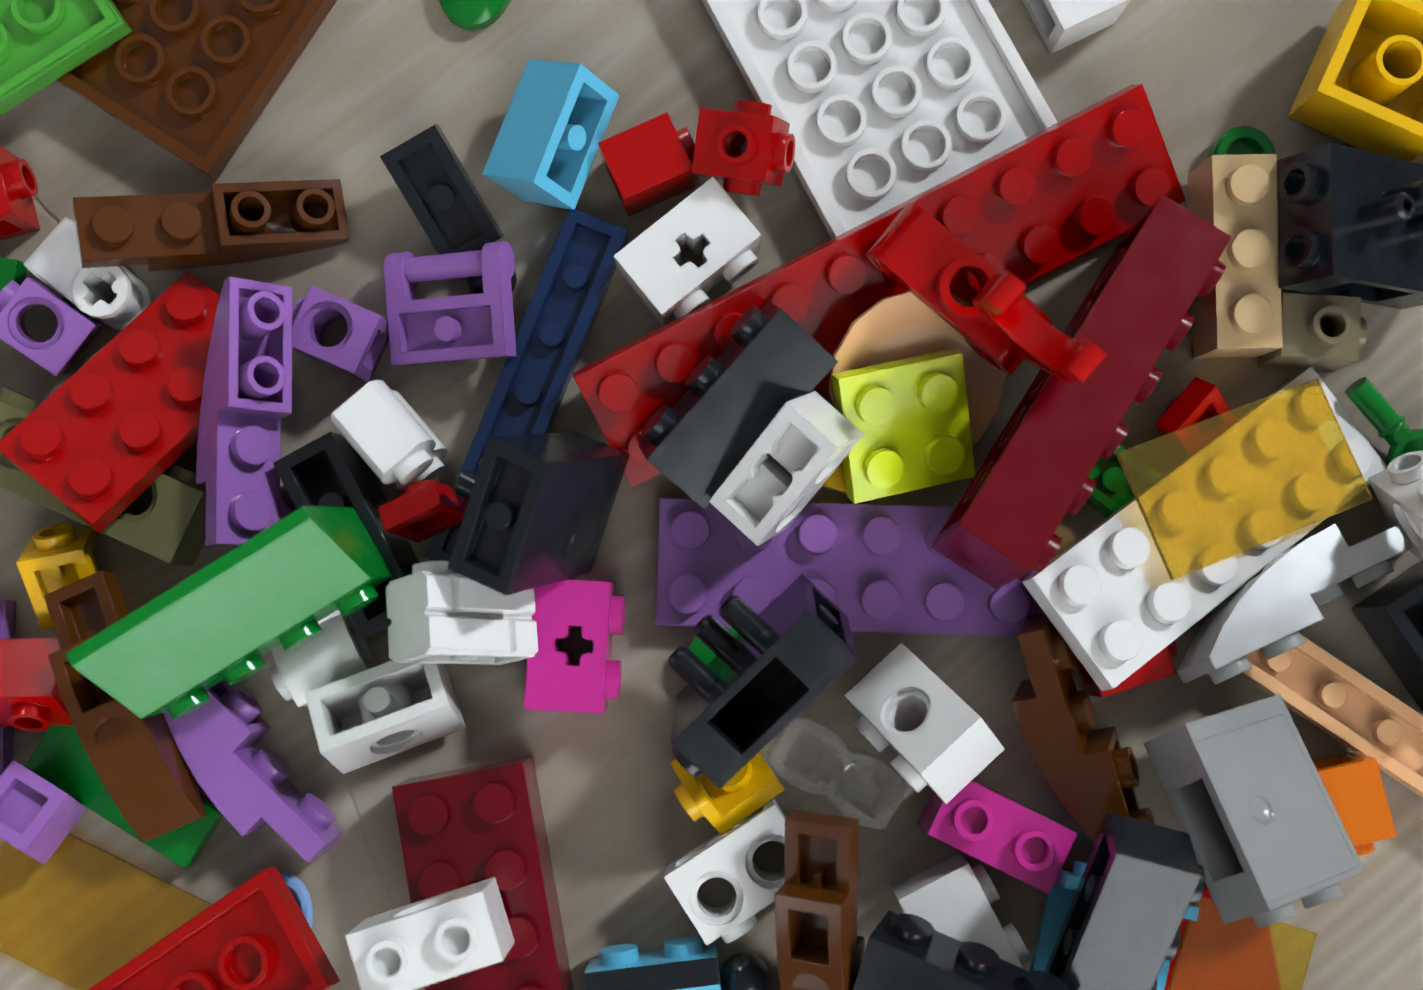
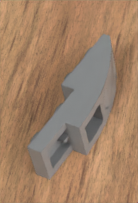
(1285, 600)

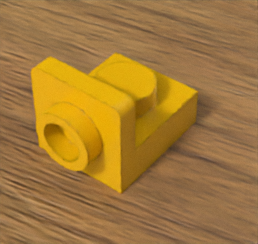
(54, 560)
(734, 801)

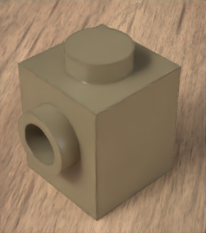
(1318, 333)

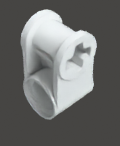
(89, 289)

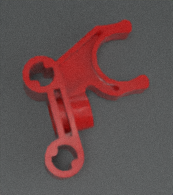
(1001, 322)

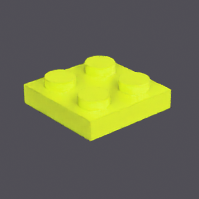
(911, 424)

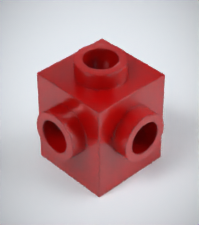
(743, 147)

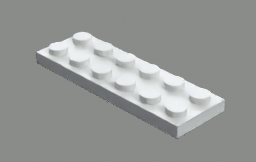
(1116, 596)

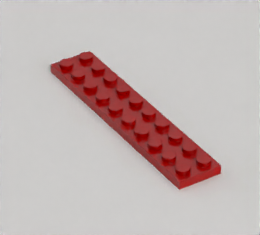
(1016, 210)

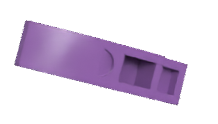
(242, 410)
(249, 783)

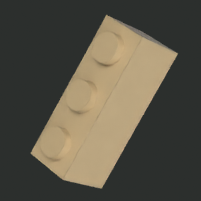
(1245, 306)

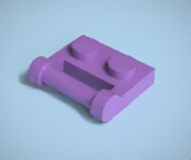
(450, 325)

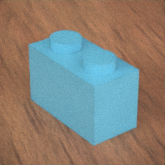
(551, 133)

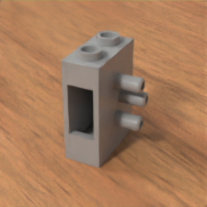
(1255, 812)

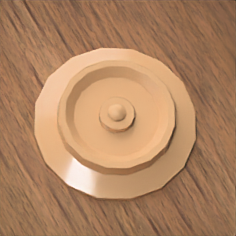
(906, 328)

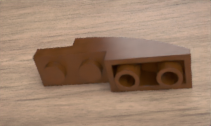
(211, 227)
(130, 754)
(1080, 765)
(819, 904)

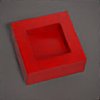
(1195, 404)
(423, 510)

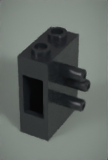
(1351, 225)
(535, 509)
(756, 678)

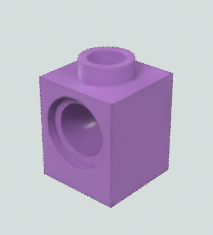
(73, 330)
(359, 350)
(35, 812)

